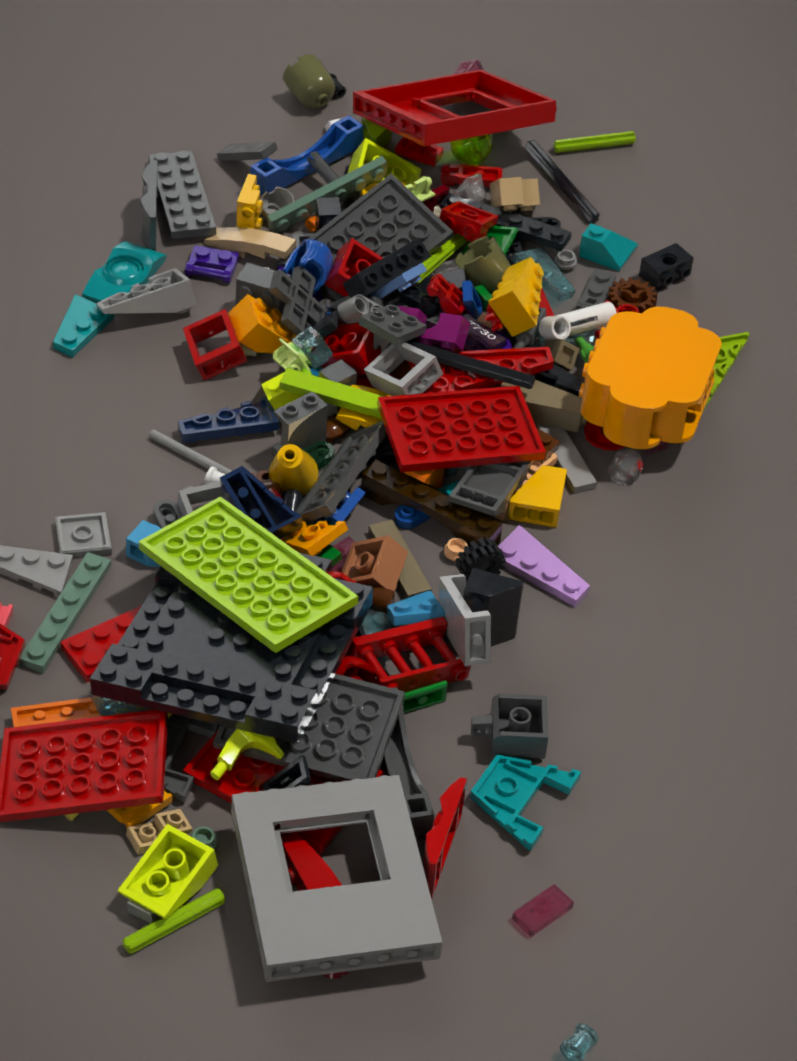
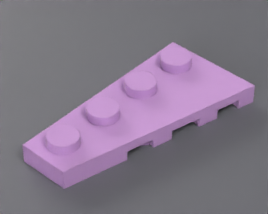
(541, 567)

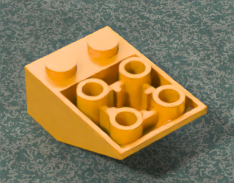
(259, 325)

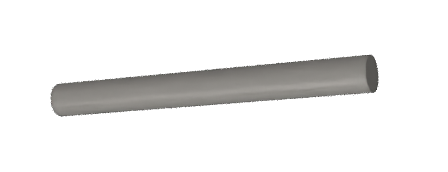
(186, 451)

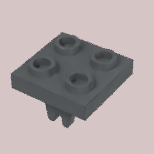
(391, 326)

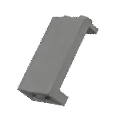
(466, 629)

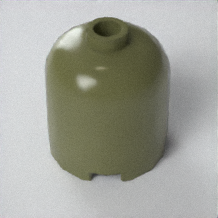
(309, 82)
(484, 263)

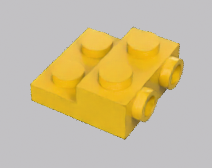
(249, 205)

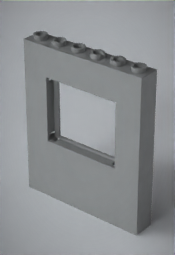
(343, 924)

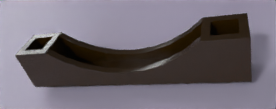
(390, 486)

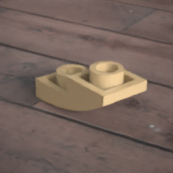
(144, 835)

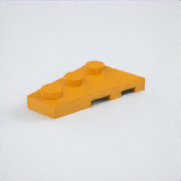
(314, 538)

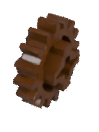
(632, 293)

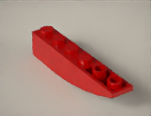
(305, 865)

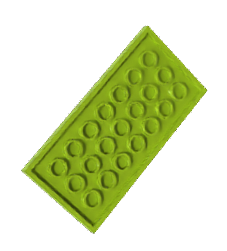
(248, 574)

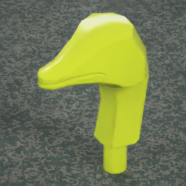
(237, 743)

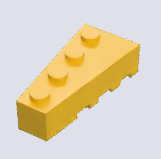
(519, 296)

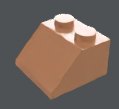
(375, 562)

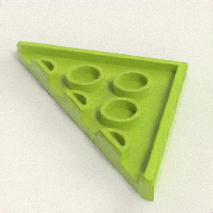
(729, 351)

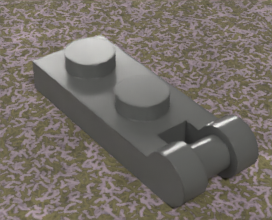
(596, 289)

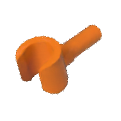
(310, 223)

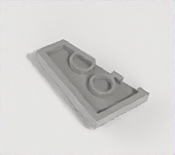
(38, 567)

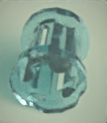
(579, 1042)

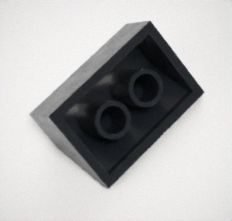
(499, 597)

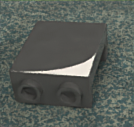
(302, 422)

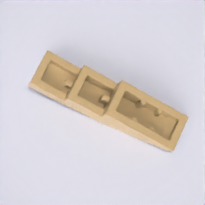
(251, 241)

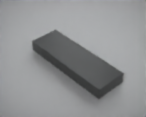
(247, 151)

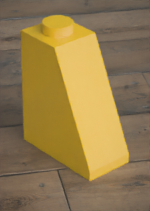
(539, 497)

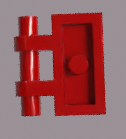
(450, 296)

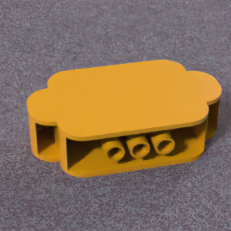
(649, 377)

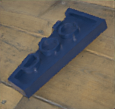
(225, 423)

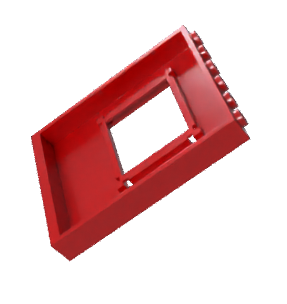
(415, 112)

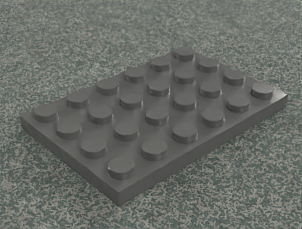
(383, 222)
(345, 733)

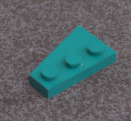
(80, 326)

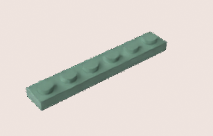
(341, 187)
(65, 612)

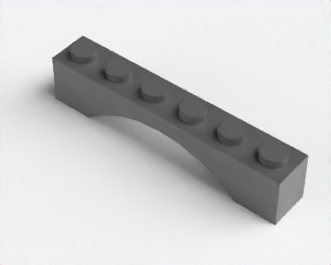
(399, 762)

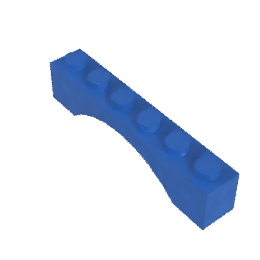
(337, 142)

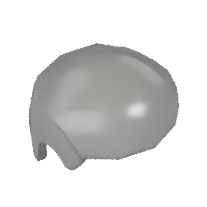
(275, 200)

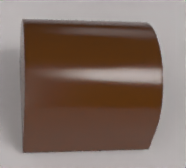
(382, 598)

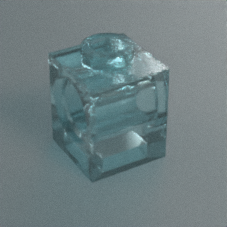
(306, 341)

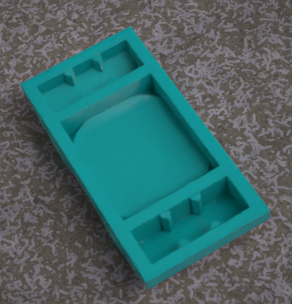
(125, 267)

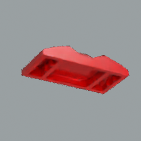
(443, 831)

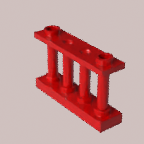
(412, 638)

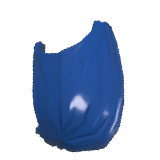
(313, 257)

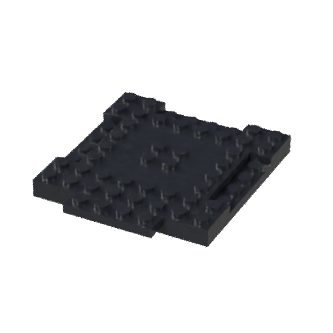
(206, 667)

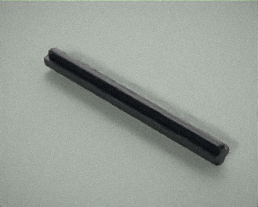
(562, 181)
(477, 366)

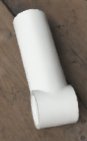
(595, 317)

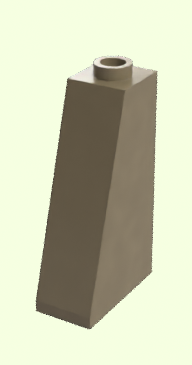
(553, 406)

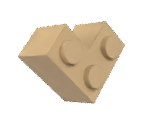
(515, 193)

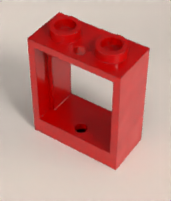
(231, 353)

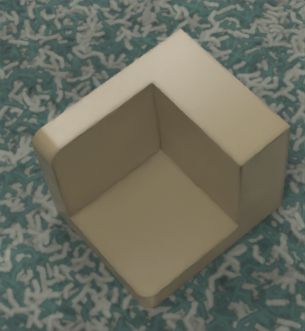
(563, 353)

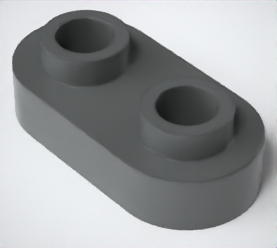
(166, 513)

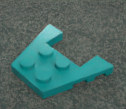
(510, 786)

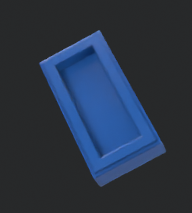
(471, 300)

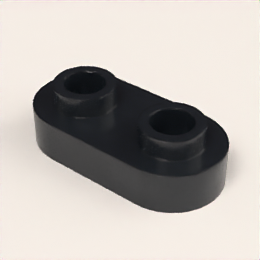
(417, 299)

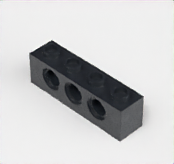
(387, 269)

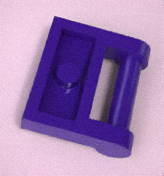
(212, 263)

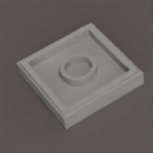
(83, 534)

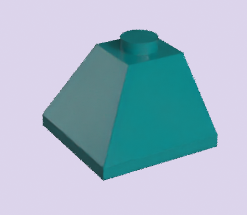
(606, 247)

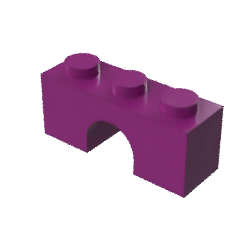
(447, 334)

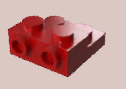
(467, 220)

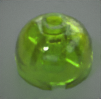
(472, 150)

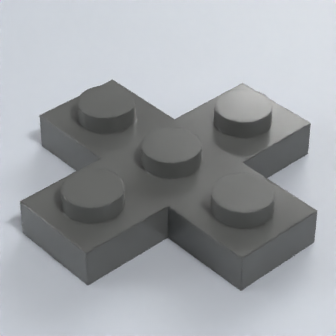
(298, 299)

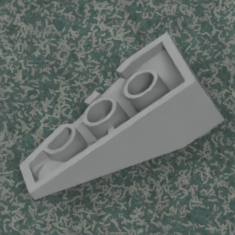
(163, 294)

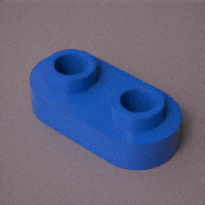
(409, 520)

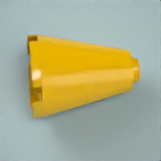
(293, 469)

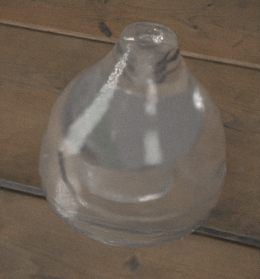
(472, 188)

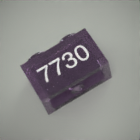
(481, 337)

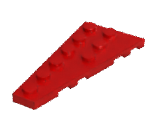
(525, 360)

